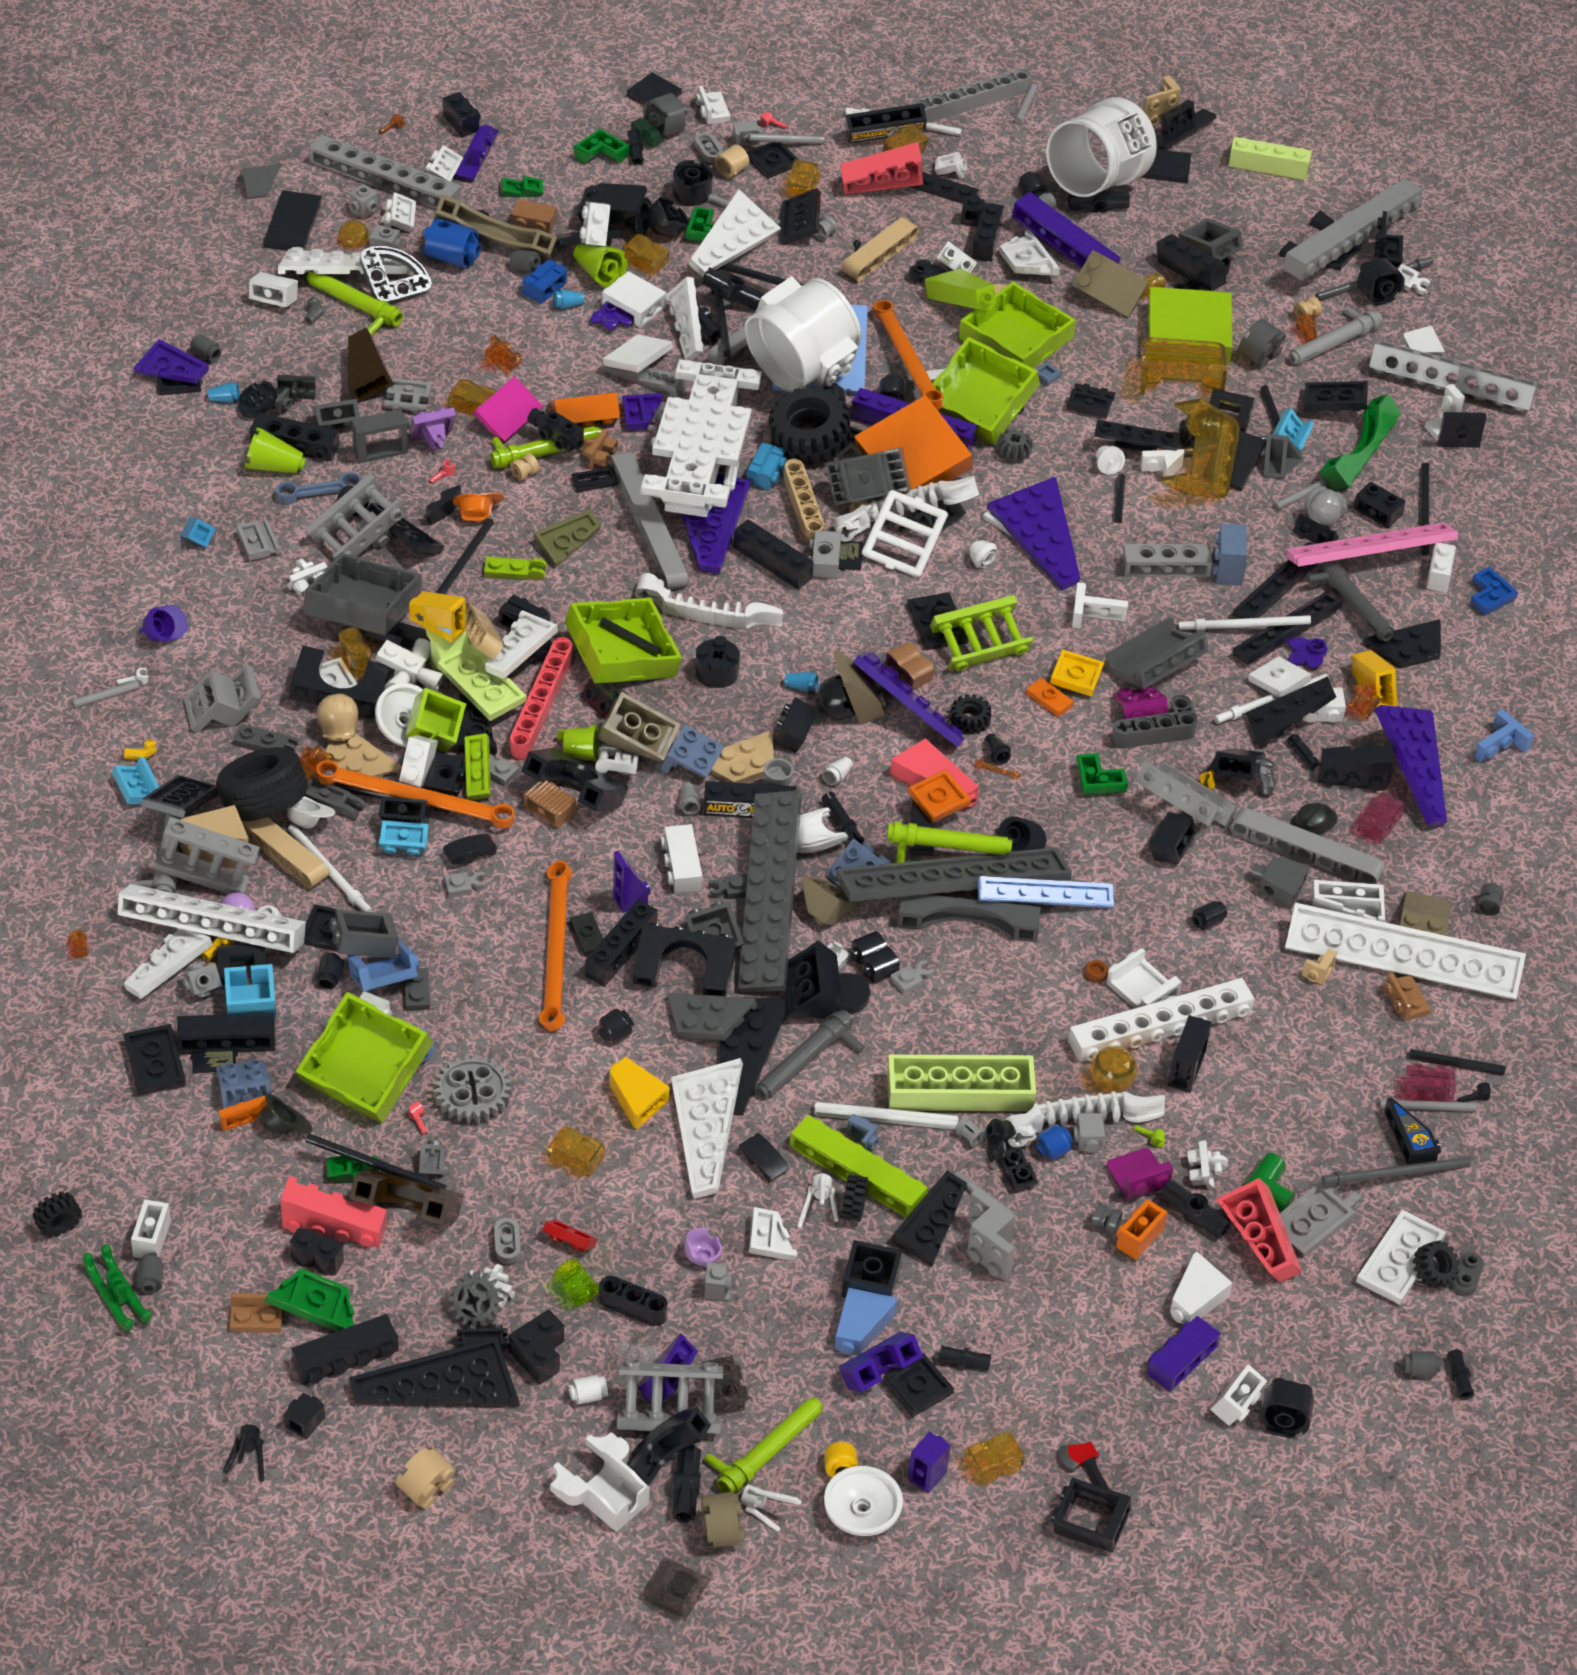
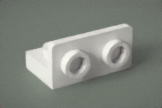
(712, 106)
(443, 163)
(399, 212)

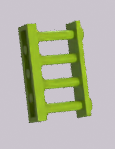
(981, 612)

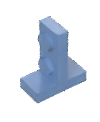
(1507, 732)

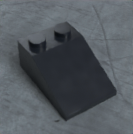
(623, 199)

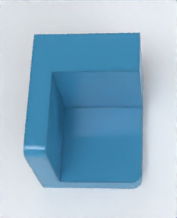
(198, 531)

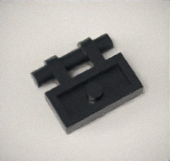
(1091, 400)

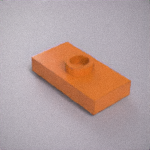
(1049, 697)
(241, 1113)

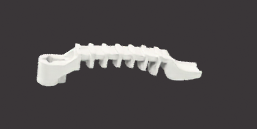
(949, 491)
(755, 613)
(1132, 1107)

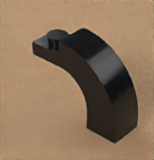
(667, 1439)

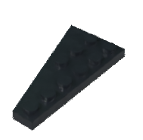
(457, 1377)

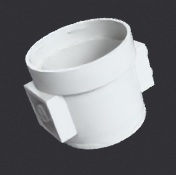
(1127, 139)
(803, 334)

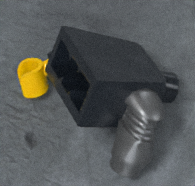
(1241, 764)

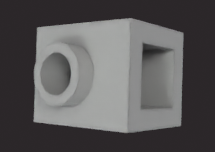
(385, 237)
(1089, 1132)

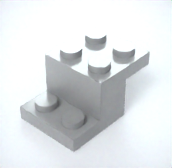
(222, 698)
(991, 1234)

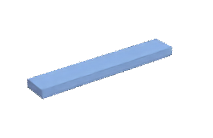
(1045, 892)

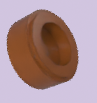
(1096, 971)

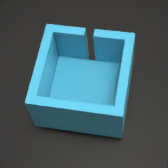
(250, 998)

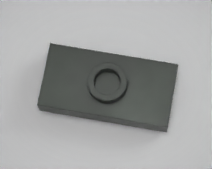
(586, 932)

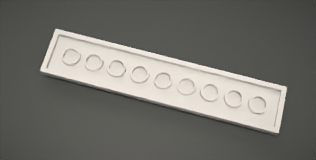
(1406, 951)

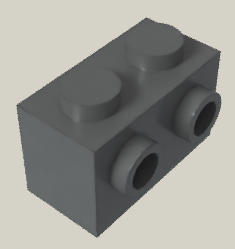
(336, 413)

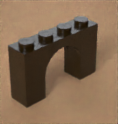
(435, 1203)

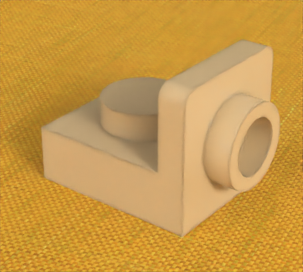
(1320, 971)

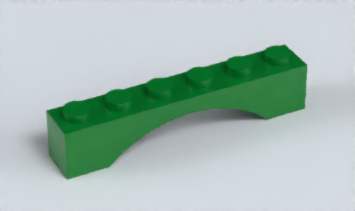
(1378, 420)

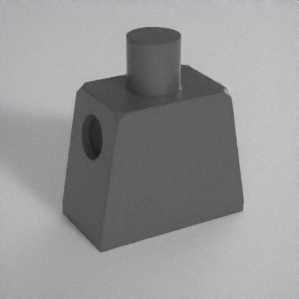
(1281, 880)

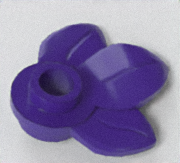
(611, 316)
(1307, 651)

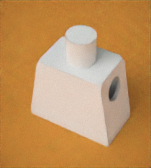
(1422, 340)

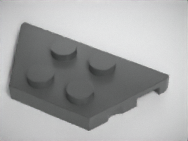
(708, 1015)

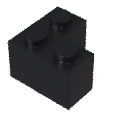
(535, 1345)

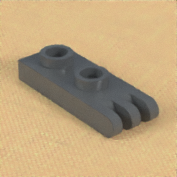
(258, 739)

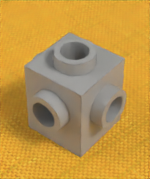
(363, 201)
(209, 981)

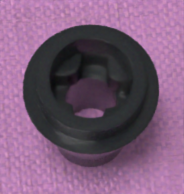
(998, 750)

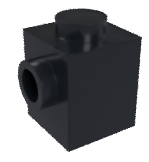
(304, 1415)

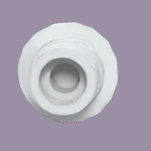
(1110, 459)

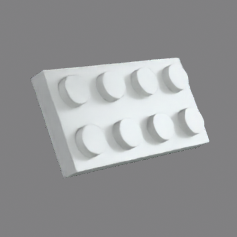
(1391, 1264)

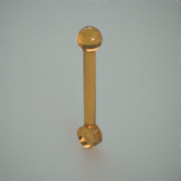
(1015, 774)

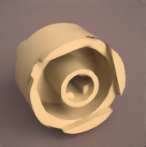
(426, 1477)

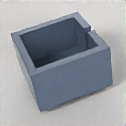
(1230, 554)

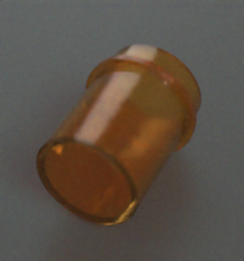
(78, 943)

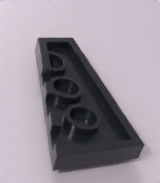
(410, 534)
(1278, 715)

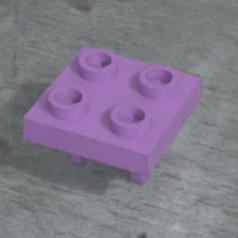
(432, 426)

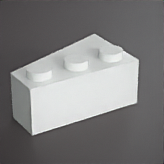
(1349, 898)

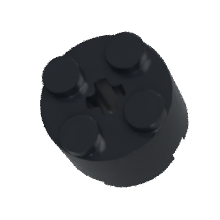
(692, 182)
(1380, 281)
(717, 662)
(1286, 1408)

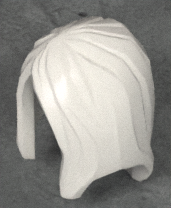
(814, 835)

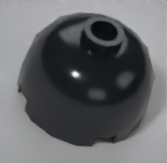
(667, 219)
(834, 699)

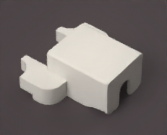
(614, 1492)

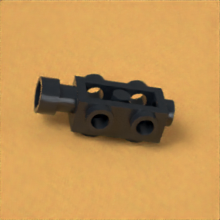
(557, 429)

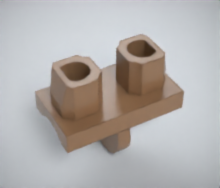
(597, 448)

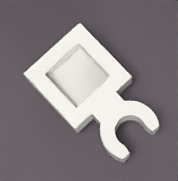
(1412, 279)

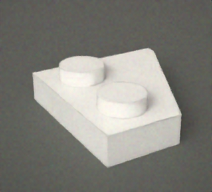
(769, 1236)

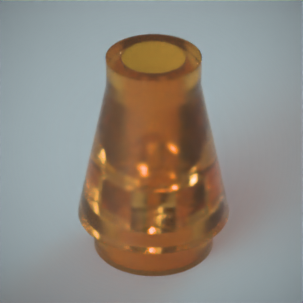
(1307, 327)

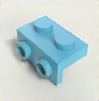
(1291, 426)
(135, 781)
(403, 837)

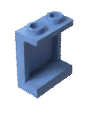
(384, 971)

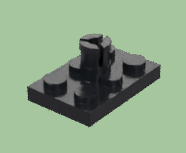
(923, 611)

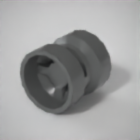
(1490, 899)
(1106, 1218)

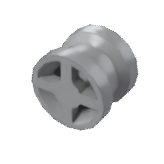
(827, 227)

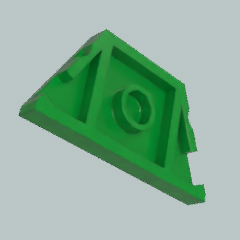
(314, 1300)

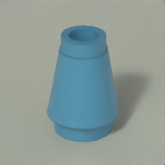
(566, 299)
(224, 393)
(802, 681)

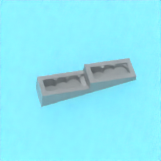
(654, 379)

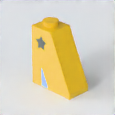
(439, 614)

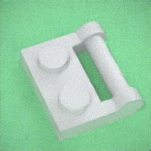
(624, 763)

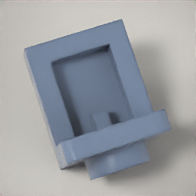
(863, 1131)

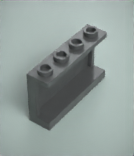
(1155, 654)

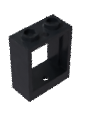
(1189, 1053)
(1099, 1495)

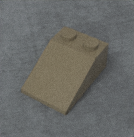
(1110, 284)
(860, 689)
(638, 728)
(1425, 913)

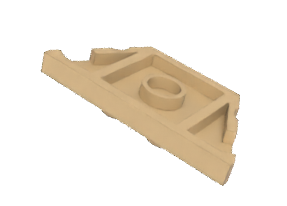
(362, 757)
(744, 759)

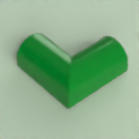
(603, 143)
(699, 224)
(1099, 781)
(1270, 1171)

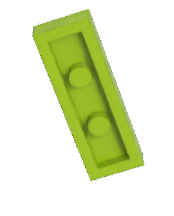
(477, 767)

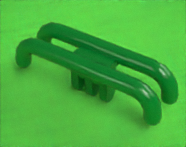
(116, 1291)

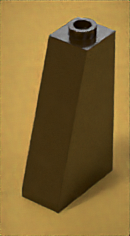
(366, 367)

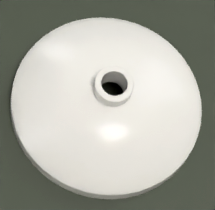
(393, 705)
(866, 1489)

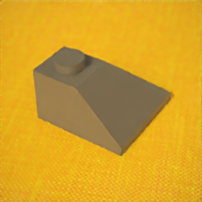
(825, 901)

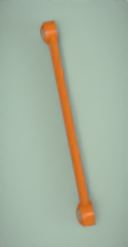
(884, 312)
(402, 790)
(555, 946)

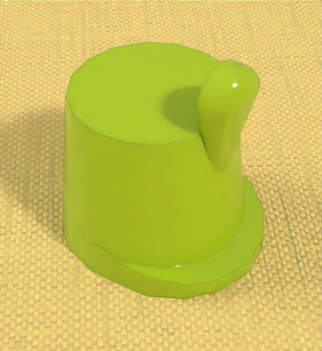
(580, 742)

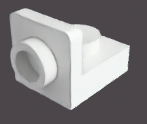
(950, 163)

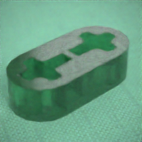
(648, 133)

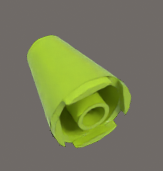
(601, 262)
(273, 454)

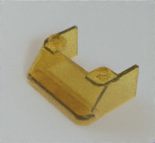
(1182, 361)
(1212, 452)

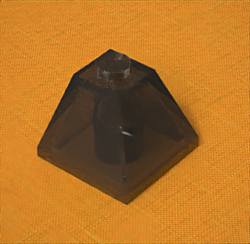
(675, 1588)

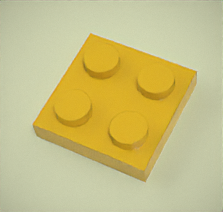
(1077, 672)

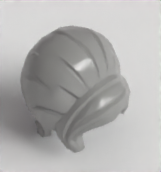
(1325, 506)

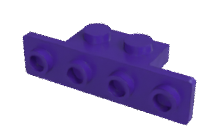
(476, 153)

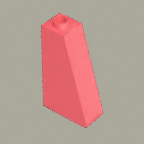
(925, 761)

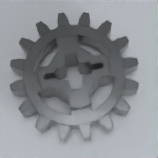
(479, 1309)

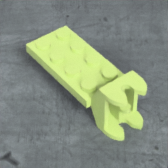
(467, 671)

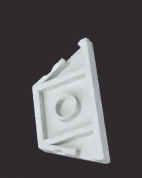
(1028, 256)

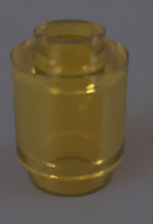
(1155, 280)

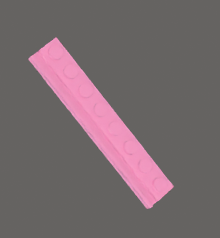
(1371, 544)

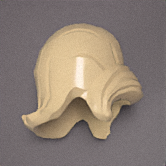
(338, 717)

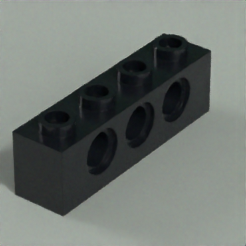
(307, 438)
(619, 944)

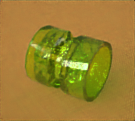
(575, 1282)

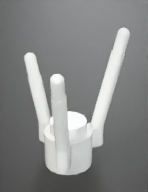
(821, 1189)
(756, 1498)

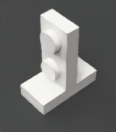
(1452, 402)
(1097, 607)

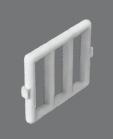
(885, 513)

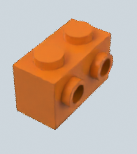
(1141, 1229)

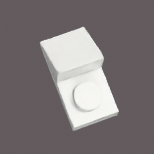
(1162, 460)

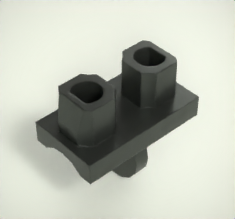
(298, 385)

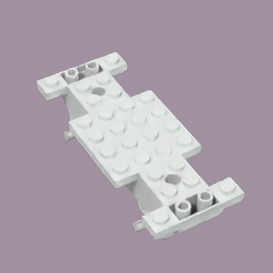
(701, 437)

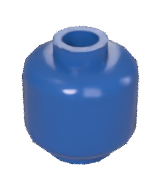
(1054, 1142)

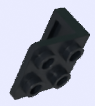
(1388, 245)

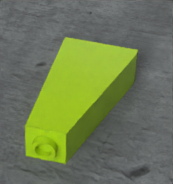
(961, 289)

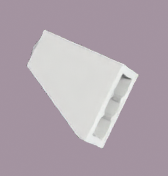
(1199, 1290)

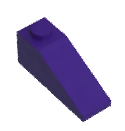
(627, 884)
(678, 1352)

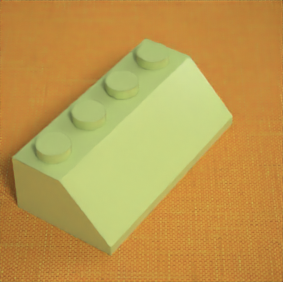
(1270, 158)

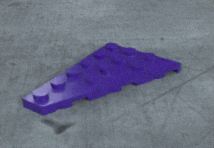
(1040, 527)
(713, 534)
(904, 692)
(1418, 757)

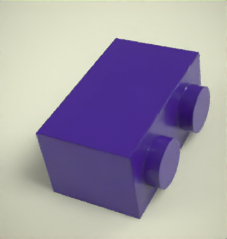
(929, 1461)

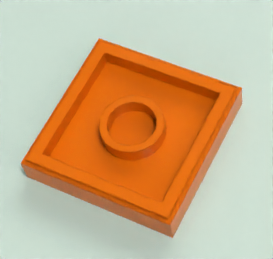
(939, 796)

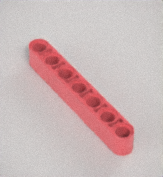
(541, 698)

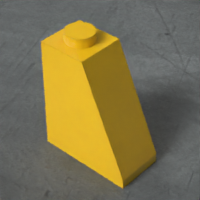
(1376, 672)
(637, 1091)

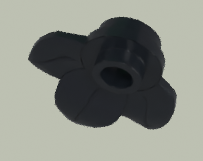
(924, 269)
(997, 1133)

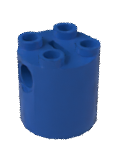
(451, 243)

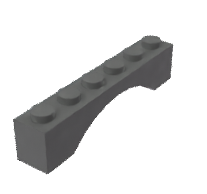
(1014, 920)

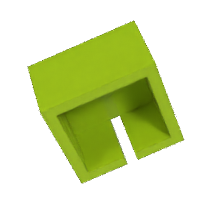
(436, 718)

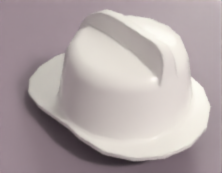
(307, 812)

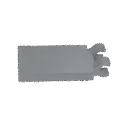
(1318, 1216)

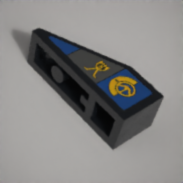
(1411, 1135)

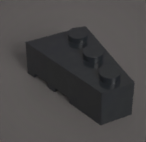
(1356, 767)

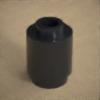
(1209, 915)
(329, 970)

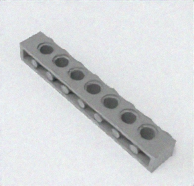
(381, 172)
(1525, 388)

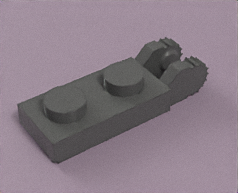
(335, 798)

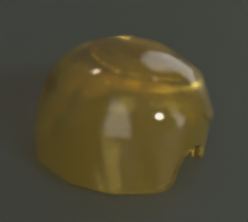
(353, 234)

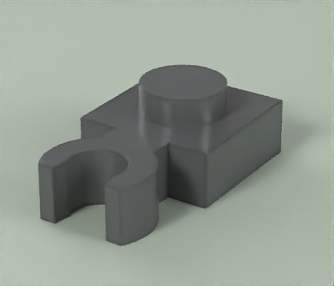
(733, 887)

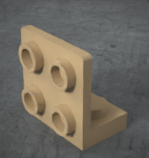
(1162, 102)

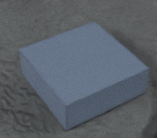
(1048, 374)

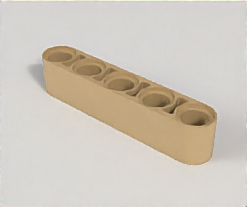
(880, 249)
(802, 499)
(481, 632)
(286, 851)

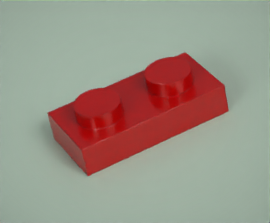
(559, 1231)

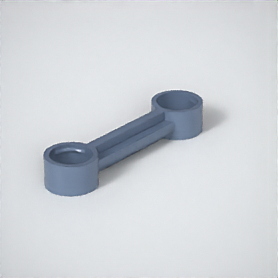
(313, 489)

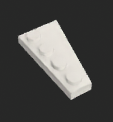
(687, 321)
(523, 640)
(170, 958)

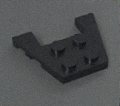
(1321, 221)

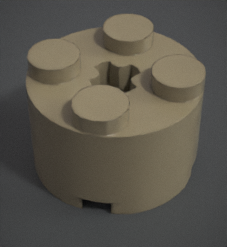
(721, 1521)

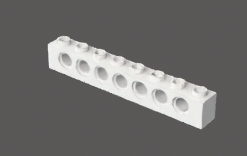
(211, 918)
(1161, 1019)

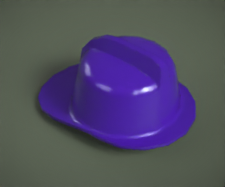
(164, 623)

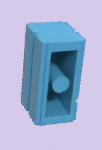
(766, 466)

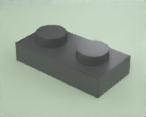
(418, 991)

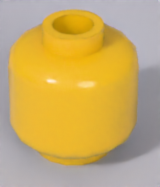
(839, 1457)

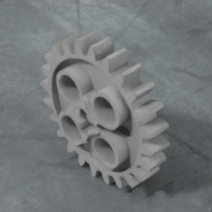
(455, 1095)

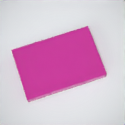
(507, 409)

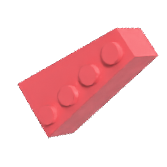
(883, 170)
(331, 1215)
(1261, 1225)

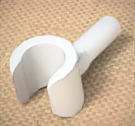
(141, 677)

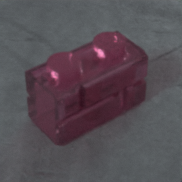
(1380, 817)
(1429, 1083)

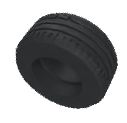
(262, 783)

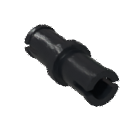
(636, 147)
(965, 1357)
(1460, 1374)

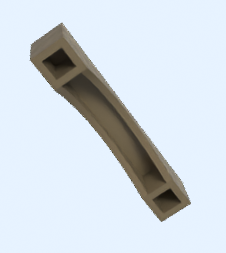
(495, 230)

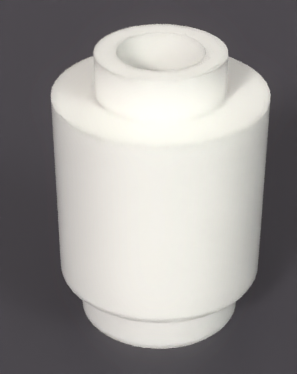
(588, 1389)

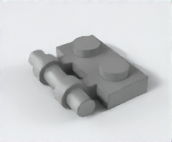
(410, 391)

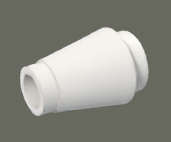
(836, 771)

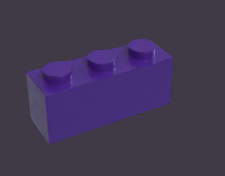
(1183, 1353)

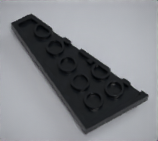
(753, 1044)

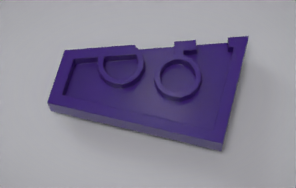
(171, 363)

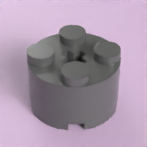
(665, 114)
(1262, 343)

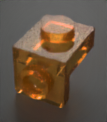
(1364, 701)

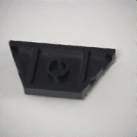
(1410, 644)

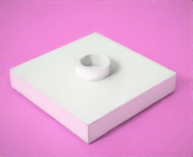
(1279, 677)

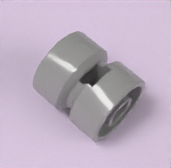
(778, 772)

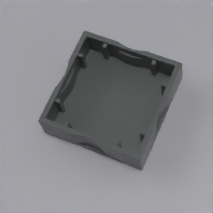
(362, 594)

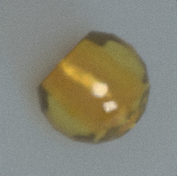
(1113, 1069)

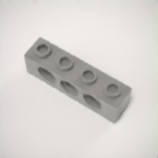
(1167, 560)

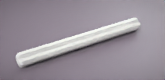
(887, 1115)

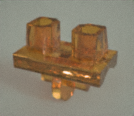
(500, 354)
(312, 758)

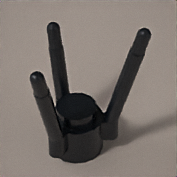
(247, 1441)

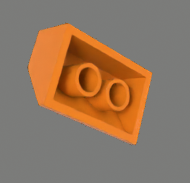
(588, 408)

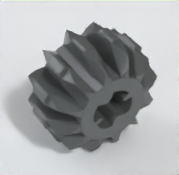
(1014, 445)

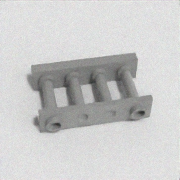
(345, 508)
(1186, 793)
(199, 871)
(633, 1420)

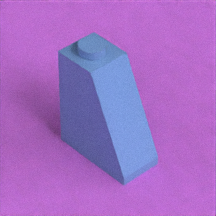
(863, 1319)

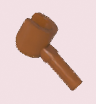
(396, 120)

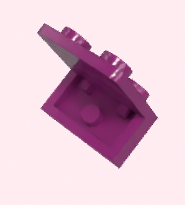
(1141, 702)
(1139, 1173)

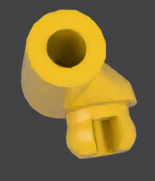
(147, 751)
(211, 952)

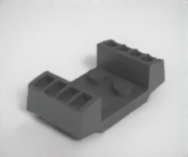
(868, 476)

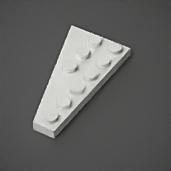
(735, 233)
(331, 263)
(705, 1115)

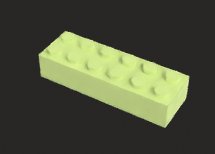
(961, 1082)

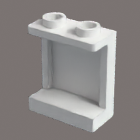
(635, 297)
(1140, 982)

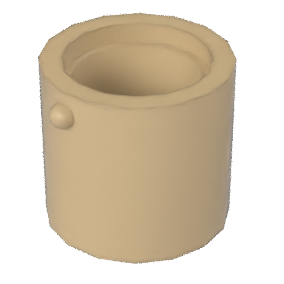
(731, 161)

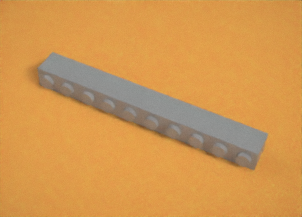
(1351, 229)

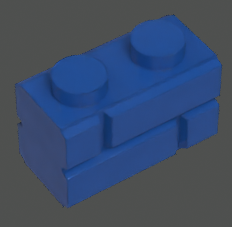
(544, 281)

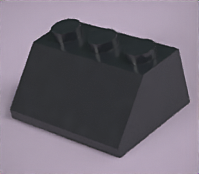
(813, 983)

